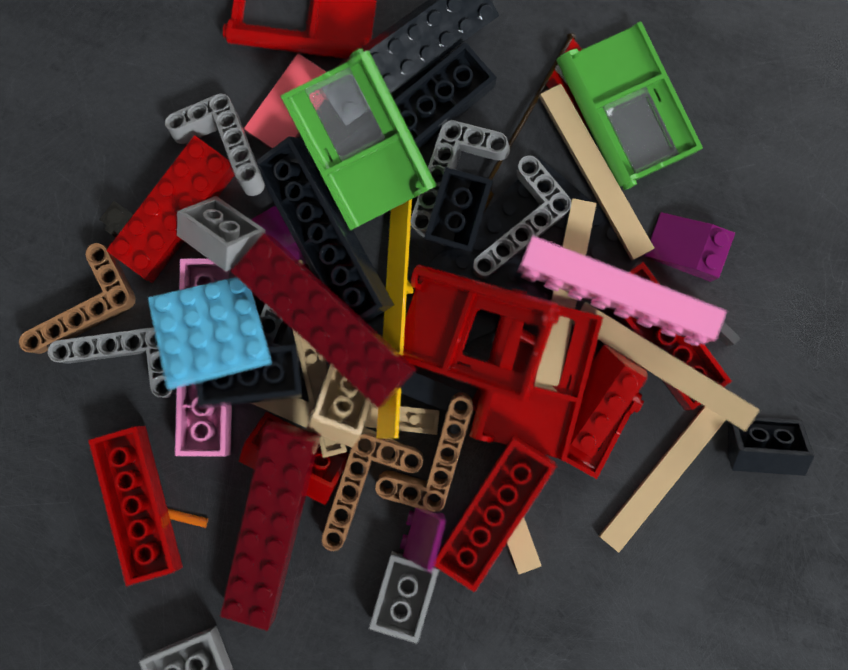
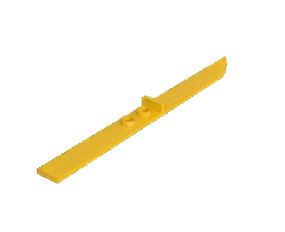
(394, 317)

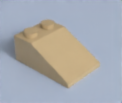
(338, 410)

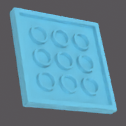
(208, 332)

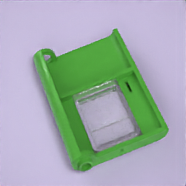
(629, 105)
(370, 150)

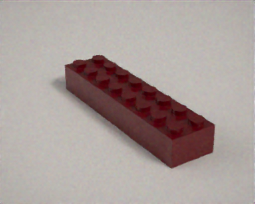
(323, 320)
(270, 525)

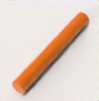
(188, 518)

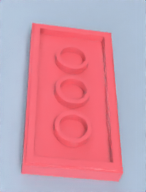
(272, 120)

